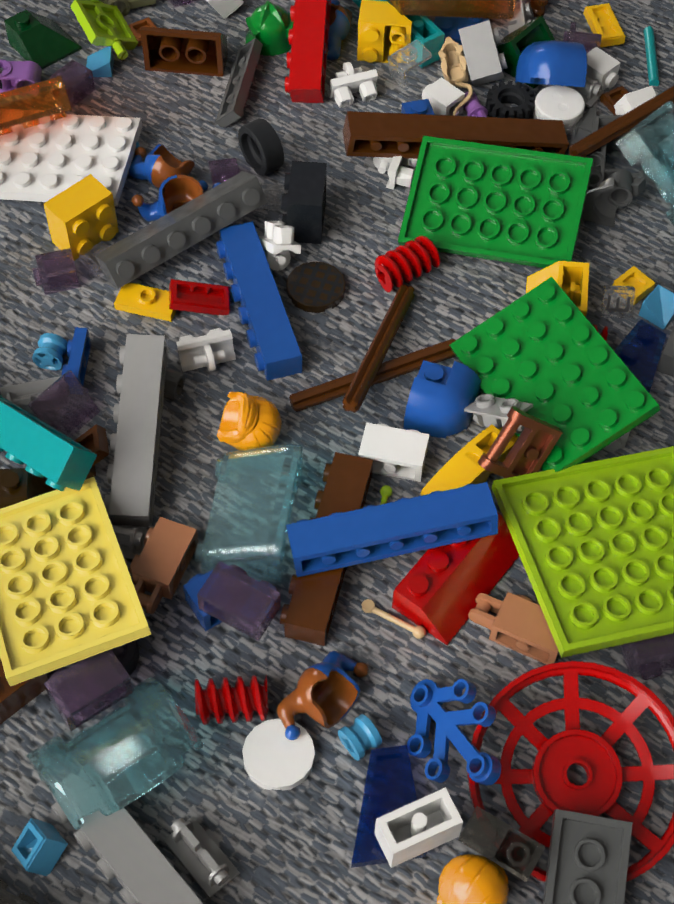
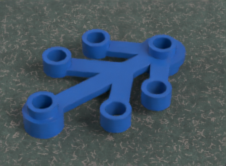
(427, 703)

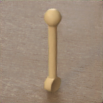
(368, 606)

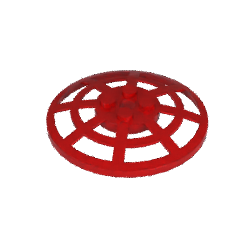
(582, 749)

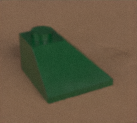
(39, 38)
(518, 40)

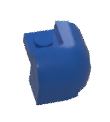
(553, 64)
(440, 398)

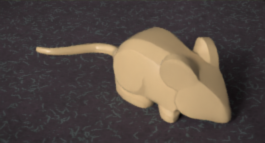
(455, 68)

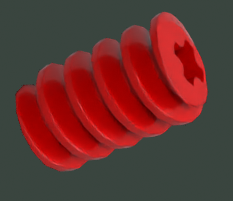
(405, 261)
(231, 700)

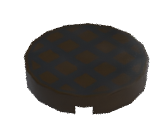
(315, 287)

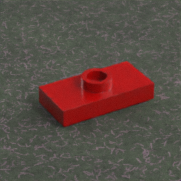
(199, 297)

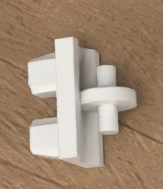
(353, 81)
(396, 171)
(277, 241)
(205, 350)

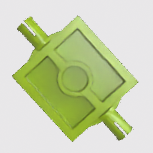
(104, 26)

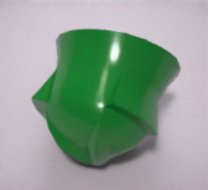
(271, 27)

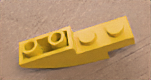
(464, 465)

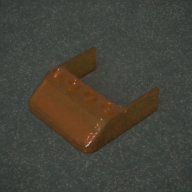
(33, 102)

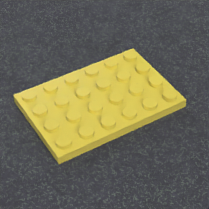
(62, 584)

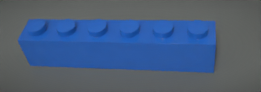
(260, 302)
(392, 529)

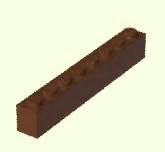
(402, 134)

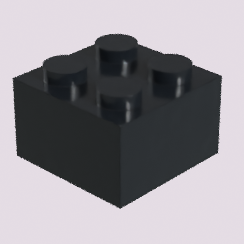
(305, 200)

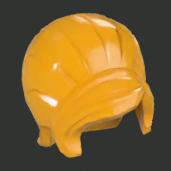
(249, 422)
(472, 881)

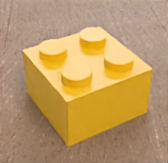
(81, 216)

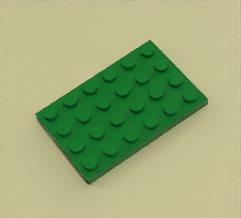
(497, 201)
(558, 362)

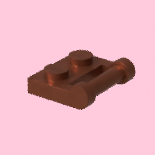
(529, 449)

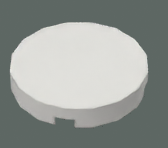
(275, 760)

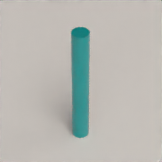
(651, 56)

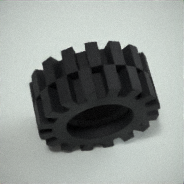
(510, 94)

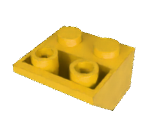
(381, 31)
(570, 276)

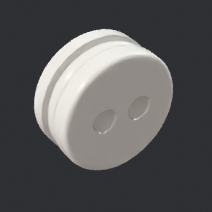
(559, 104)

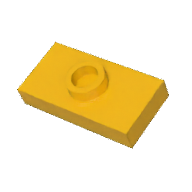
(604, 22)
(144, 301)

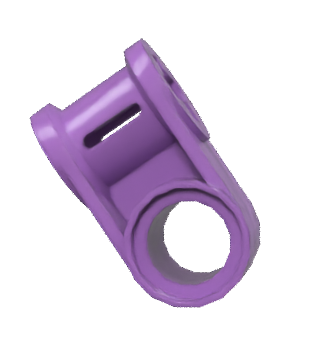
(18, 74)

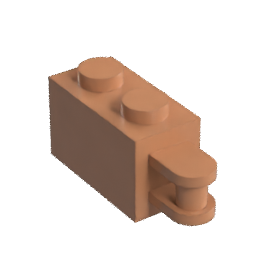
(162, 561)
(517, 625)

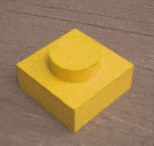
(637, 279)

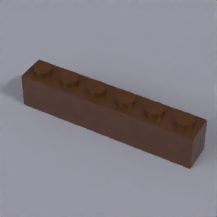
(317, 594)

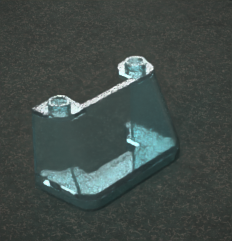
(252, 510)

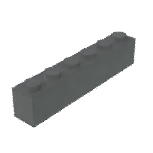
(181, 229)

